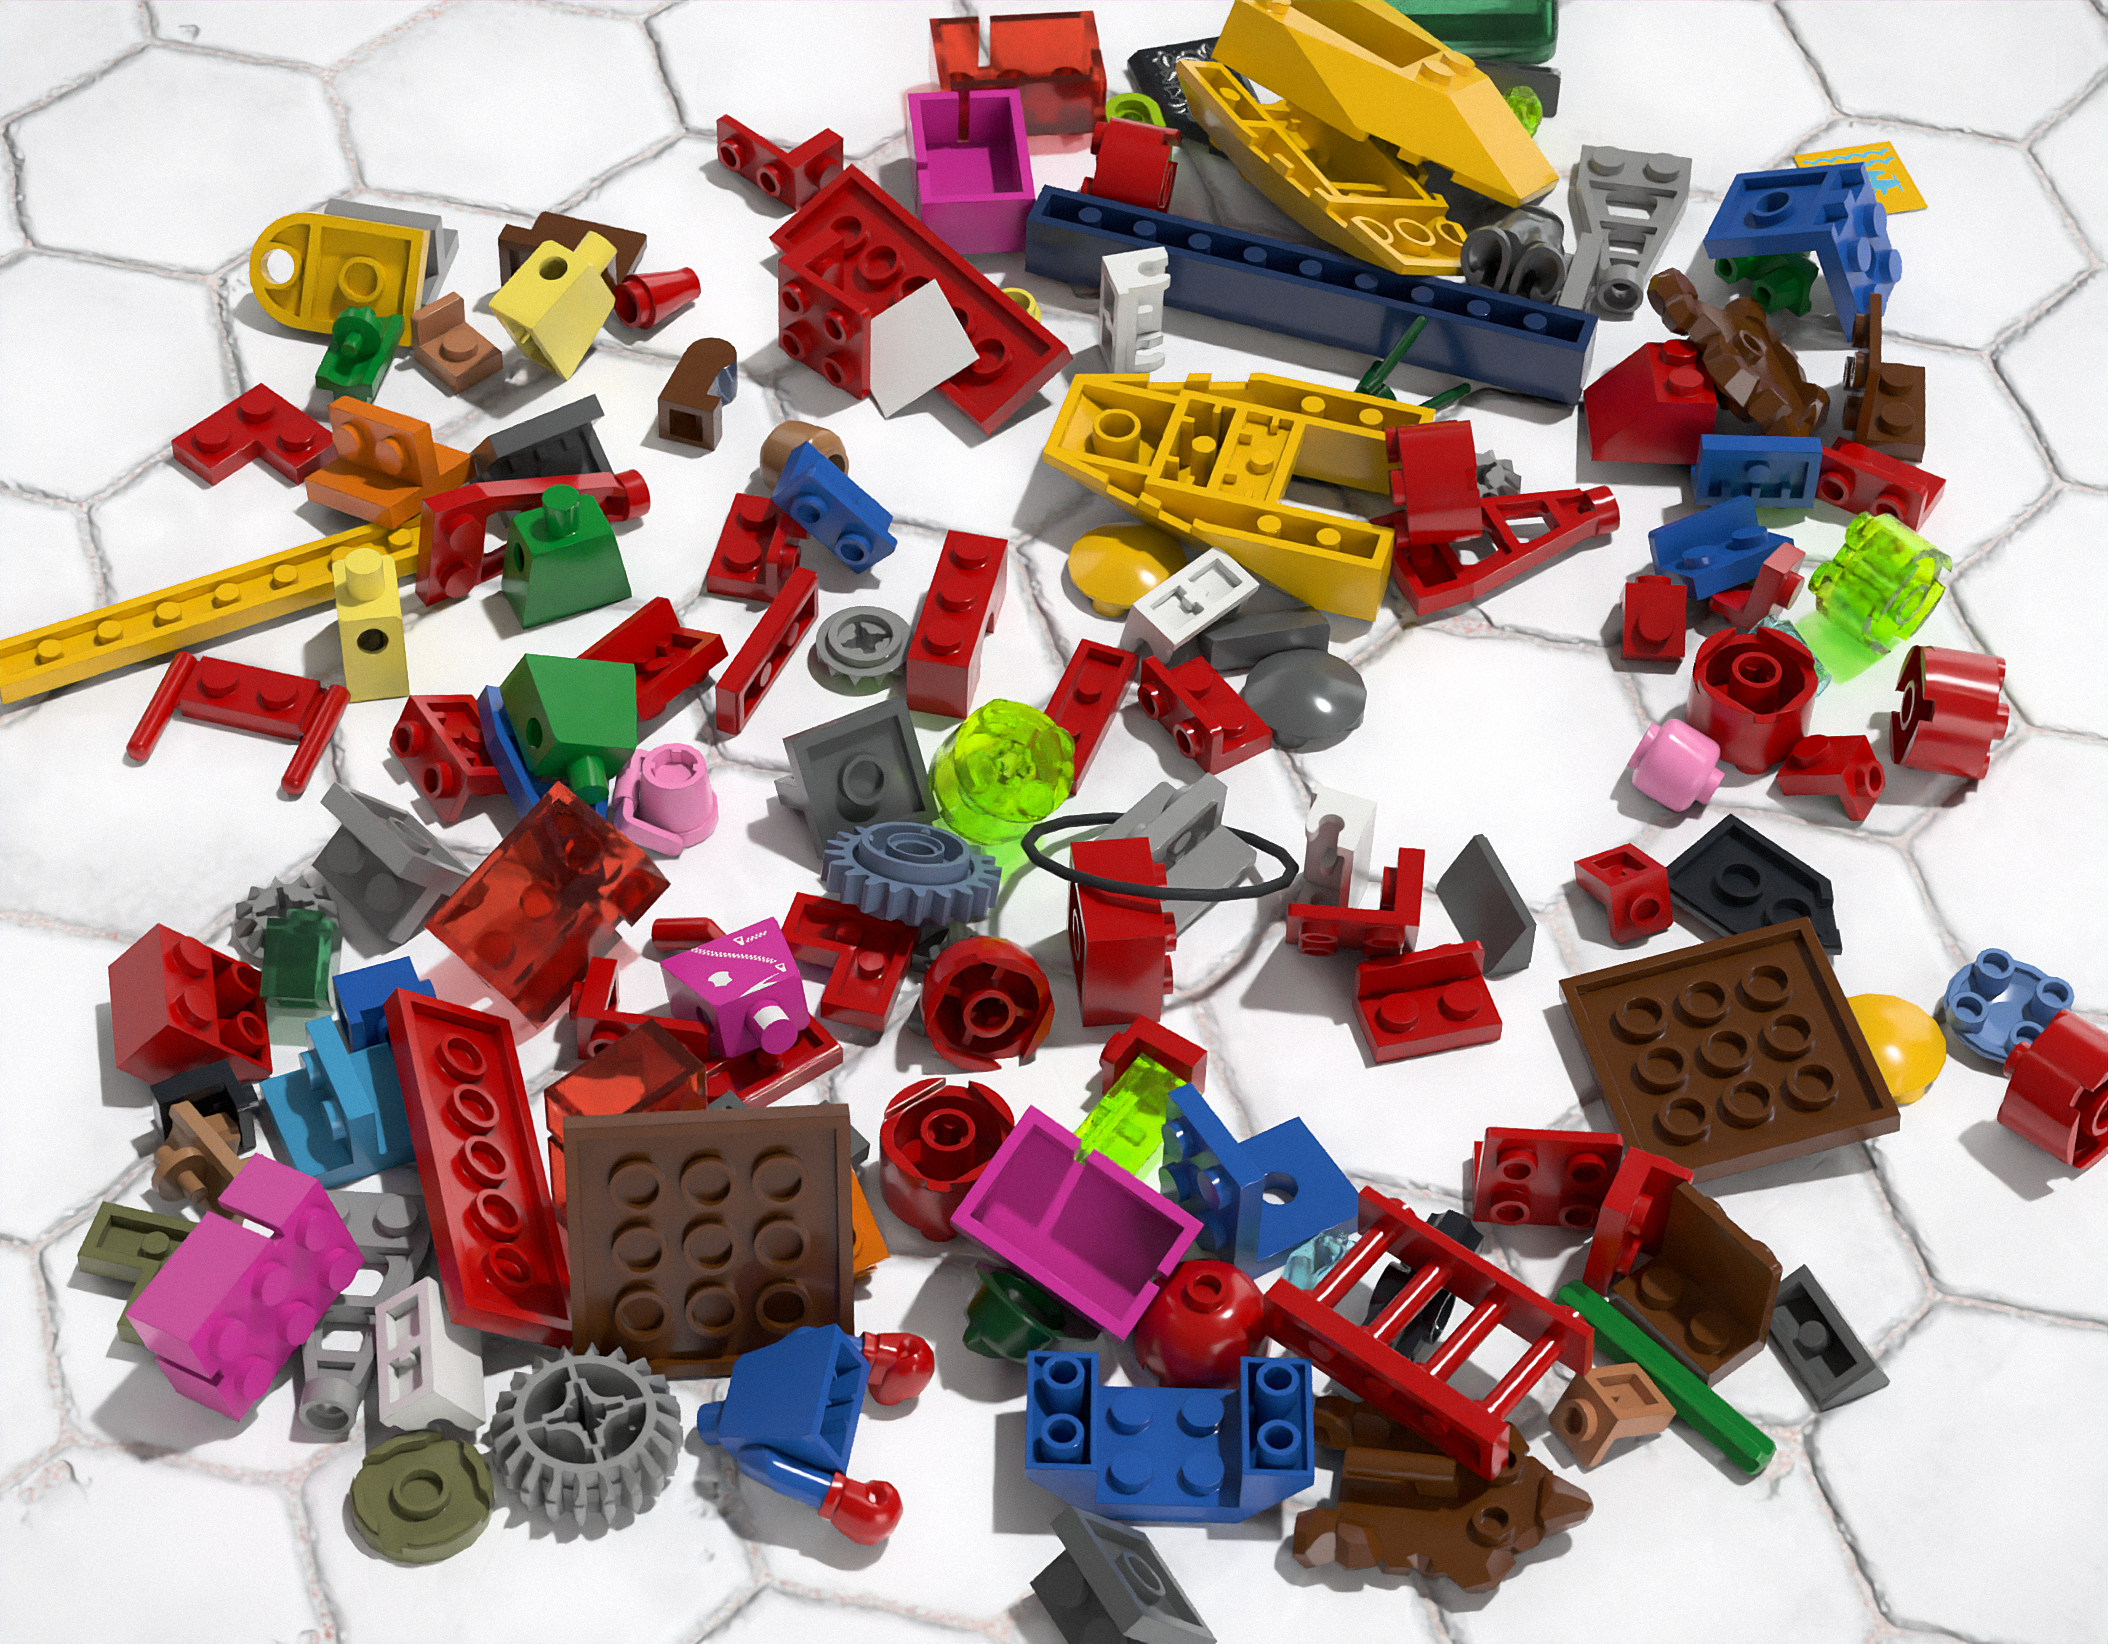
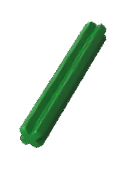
(1688, 1395)

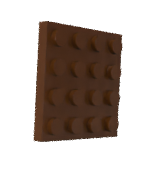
(1730, 1052)
(707, 1231)

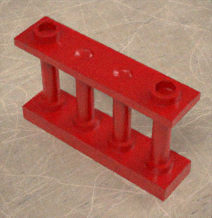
(1418, 1391)

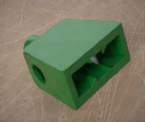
(562, 559)
(573, 719)

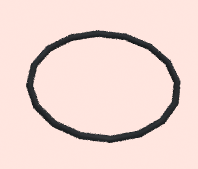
(1148, 891)

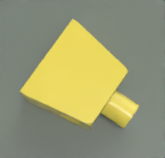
(557, 302)
(364, 601)

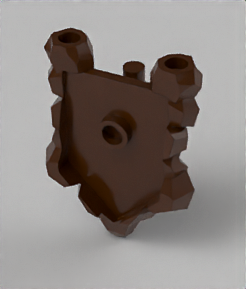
(1748, 363)
(1424, 1510)

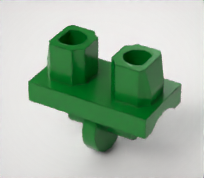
(1776, 279)
(359, 353)

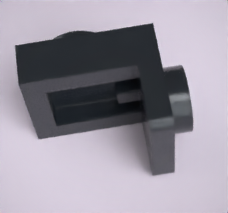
(210, 1091)

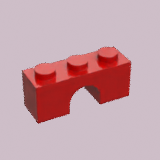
(951, 629)

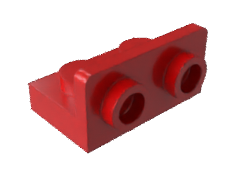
(1876, 483)
(755, 550)
(1202, 714)
(445, 751)
(1425, 1002)
(1632, 1216)

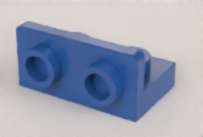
(1768, 468)
(834, 509)
(1714, 548)

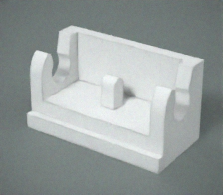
(1132, 309)
(1188, 604)
(1337, 847)
(427, 1362)

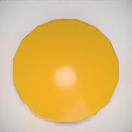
(1122, 564)
(1903, 1042)

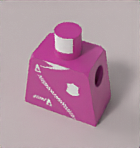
(741, 989)

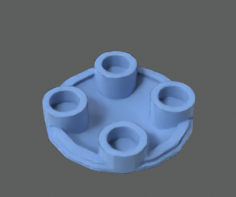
(2002, 1003)

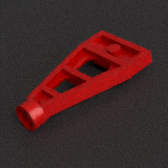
(455, 525)
(1436, 578)

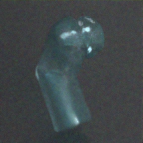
(1316, 1257)

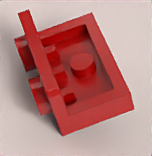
(663, 655)

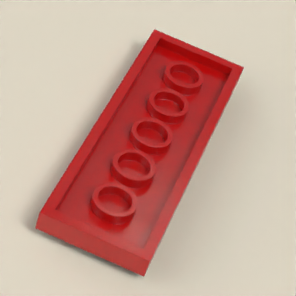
(895, 255)
(480, 1170)

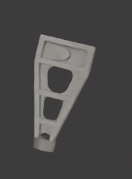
(1636, 179)
(389, 1232)

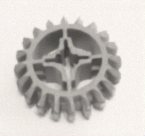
(550, 1455)

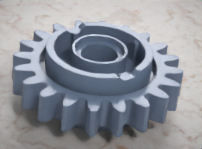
(911, 874)

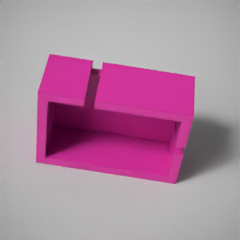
(976, 189)
(1075, 1229)
(242, 1302)

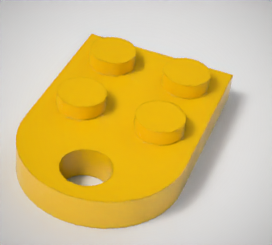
(340, 266)

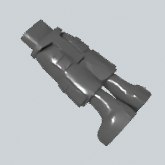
(1522, 243)

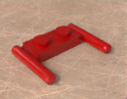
(249, 701)

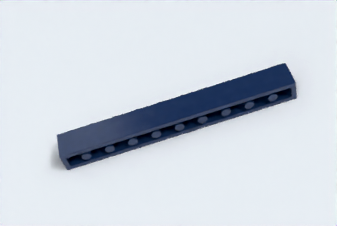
(1320, 295)

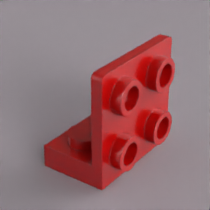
(820, 320)
(1380, 932)
(1543, 1176)

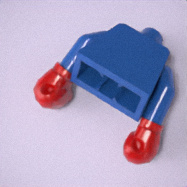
(797, 1417)

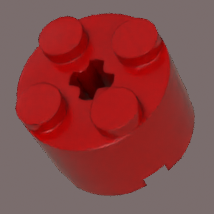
(1133, 163)
(1434, 483)
(1752, 696)
(1948, 711)
(2060, 1091)
(936, 1149)

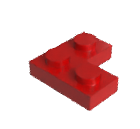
(255, 427)
(865, 954)

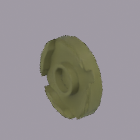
(422, 1497)

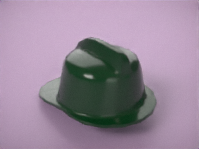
(1014, 1316)

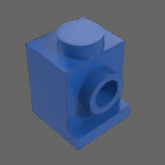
(361, 999)

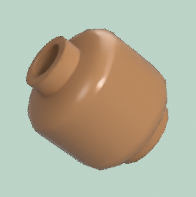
(790, 435)

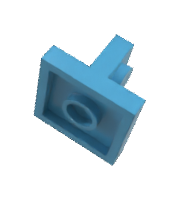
(340, 1110)

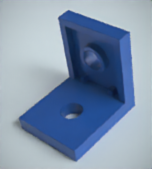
(1818, 211)
(1226, 1180)

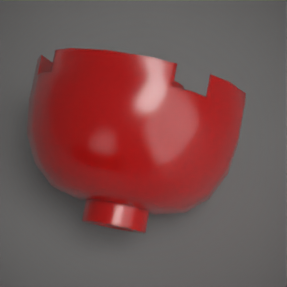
(985, 1003)
(1202, 1326)

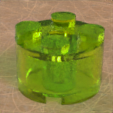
(1880, 581)
(1002, 772)

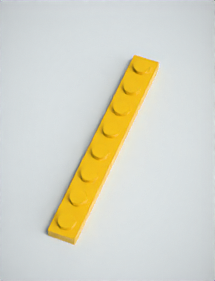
(191, 611)

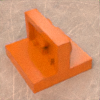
(384, 464)

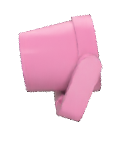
(674, 799)

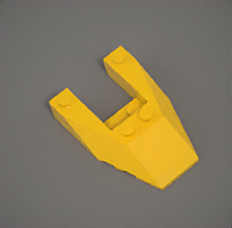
(1388, 78)
(1217, 464)

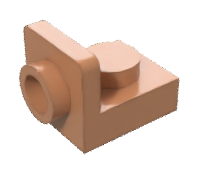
(451, 346)
(1608, 1406)

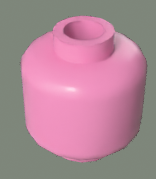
(1676, 765)

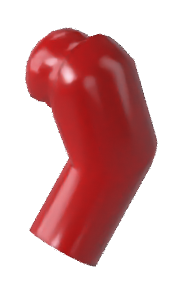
(684, 932)

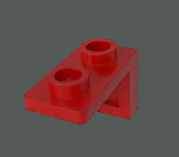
(781, 175)
(600, 1023)

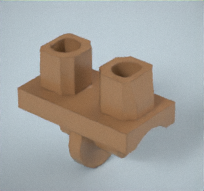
(198, 1159)

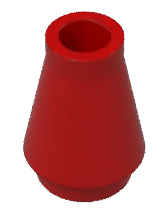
(651, 297)

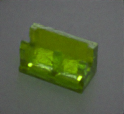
(1130, 1116)

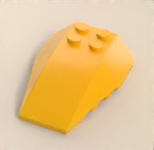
(1326, 180)

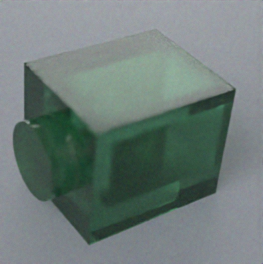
(300, 961)

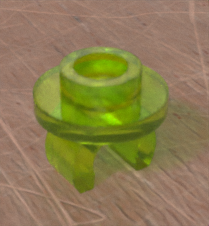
(1525, 106)

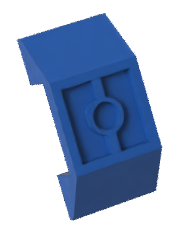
(1169, 1448)

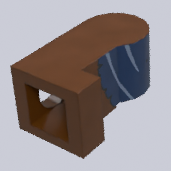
(695, 394)

